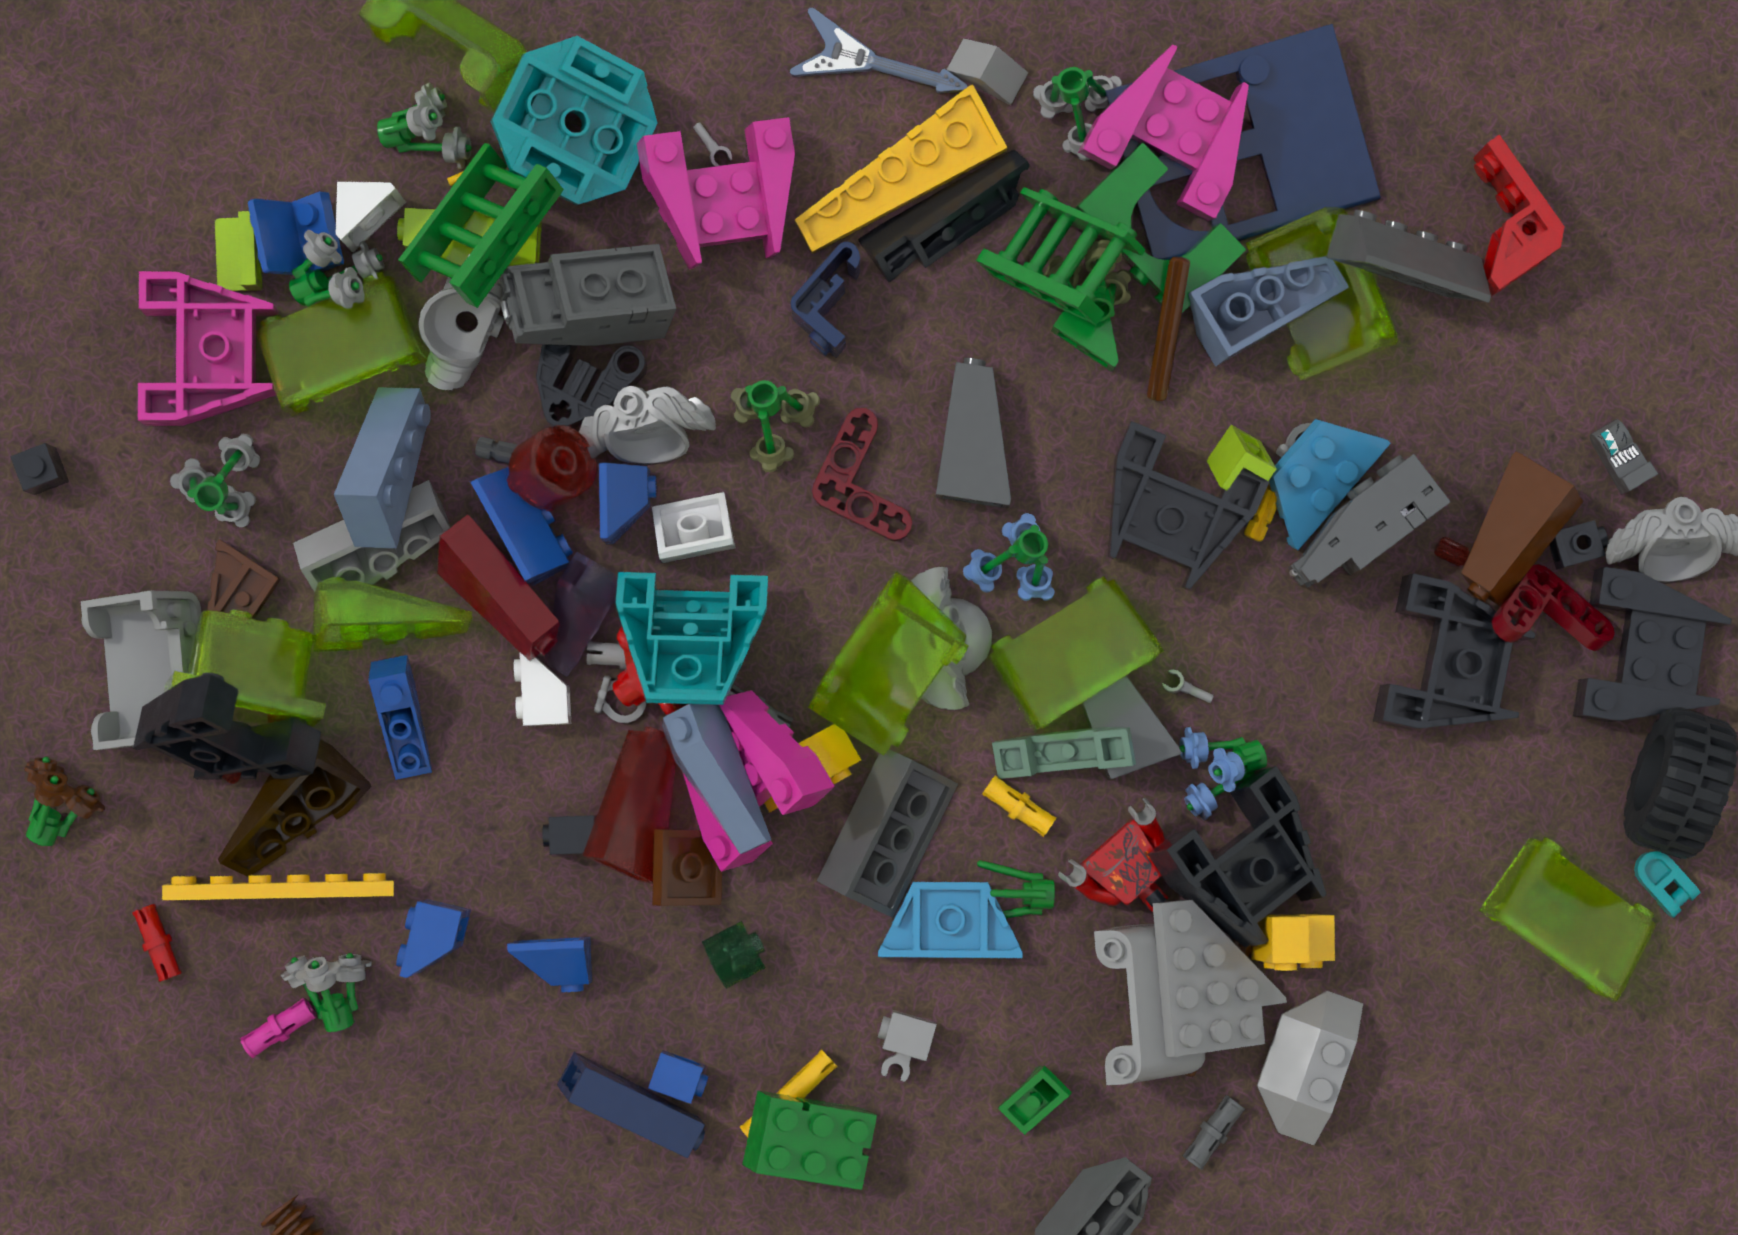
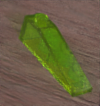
(358, 612)

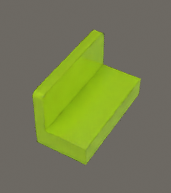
(237, 254)
(1238, 451)

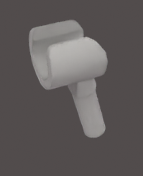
(711, 144)
(1188, 688)

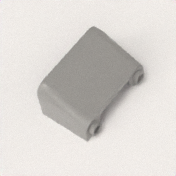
(144, 643)
(1145, 1059)

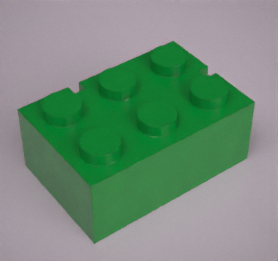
(809, 1144)

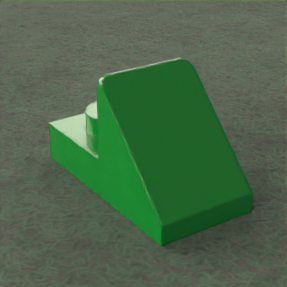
(1034, 1099)

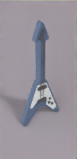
(848, 55)

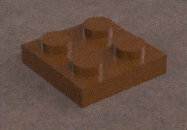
(684, 870)

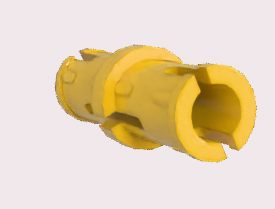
(1019, 806)

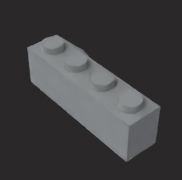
(333, 554)

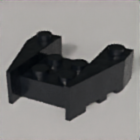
(1171, 515)
(1657, 649)
(1463, 661)
(197, 729)
(1253, 869)

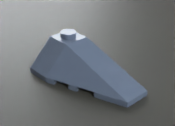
(1251, 305)
(713, 766)

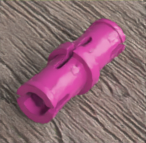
(278, 1027)

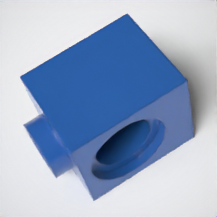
(678, 1077)

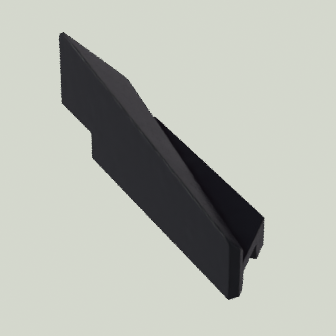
(946, 217)

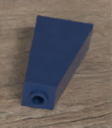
(630, 1106)

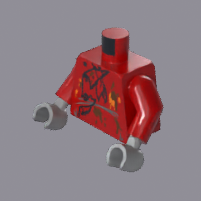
(1121, 865)

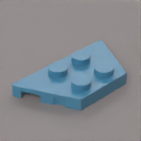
(1320, 474)
(950, 923)

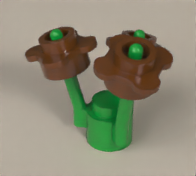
(51, 792)

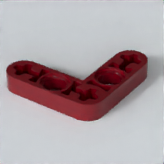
(845, 477)
(1536, 589)

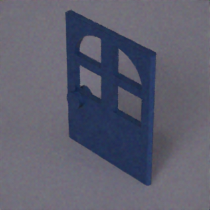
(1300, 127)

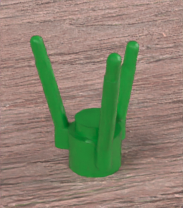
(1036, 893)

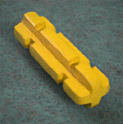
(1256, 528)

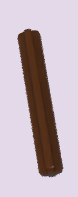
(1168, 328)

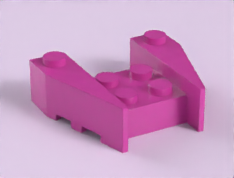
(1179, 123)
(726, 200)
(211, 349)
(774, 767)

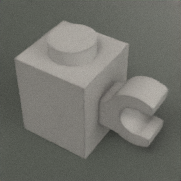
(907, 1037)

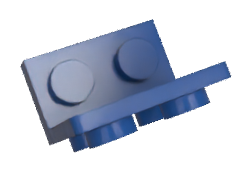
(281, 230)

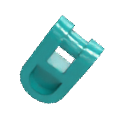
(1655, 872)

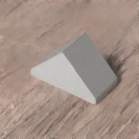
(988, 69)

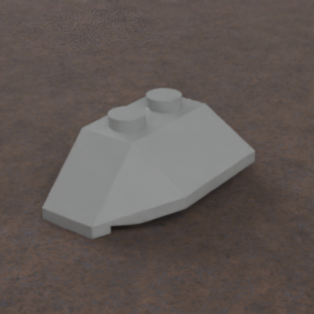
(1309, 1064)

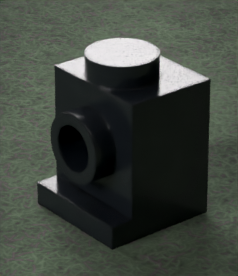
(1565, 549)

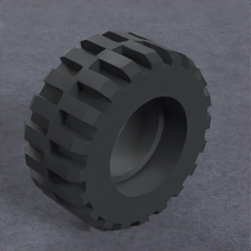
(1680, 783)

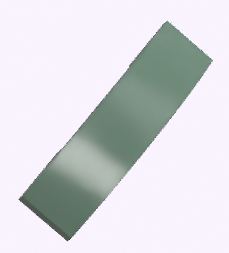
(1064, 751)

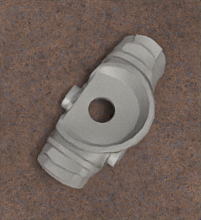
(453, 350)
(646, 425)
(1675, 540)
(949, 686)

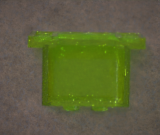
(257, 657)

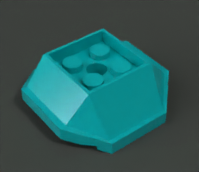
(596, 87)

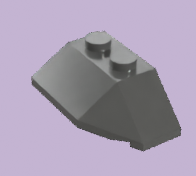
(1100, 1202)

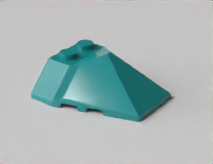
(689, 641)

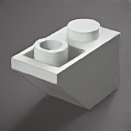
(544, 695)

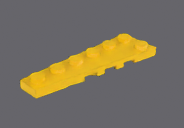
(929, 155)
(261, 887)

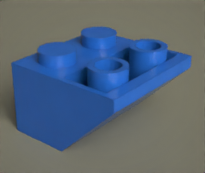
(434, 933)

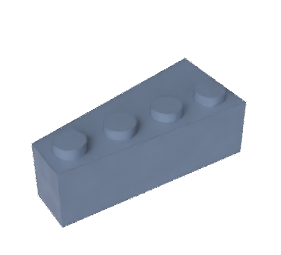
(383, 467)

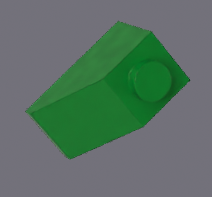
(1091, 339)

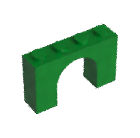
(1114, 203)

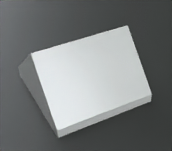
(364, 209)
(693, 527)

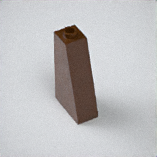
(1518, 527)

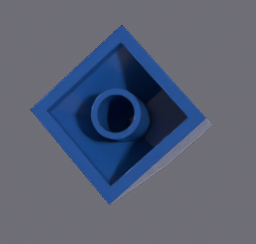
(623, 497)
(557, 960)

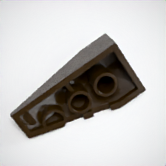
(293, 808)

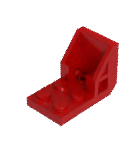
(1532, 231)

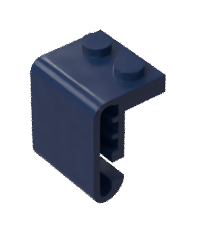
(817, 298)

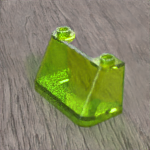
(489, 50)
(1345, 325)
(337, 346)
(1074, 653)
(888, 665)
(1571, 918)

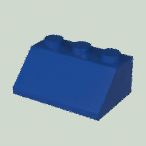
(523, 529)

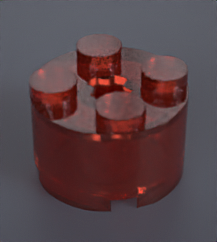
(551, 467)

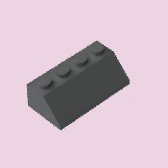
(1408, 257)
(887, 832)

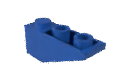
(400, 716)

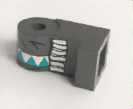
(1621, 456)

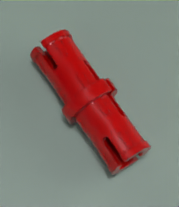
(157, 942)

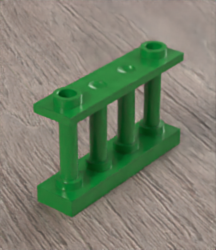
(501, 241)
(1056, 288)

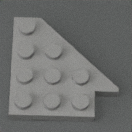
(1206, 984)

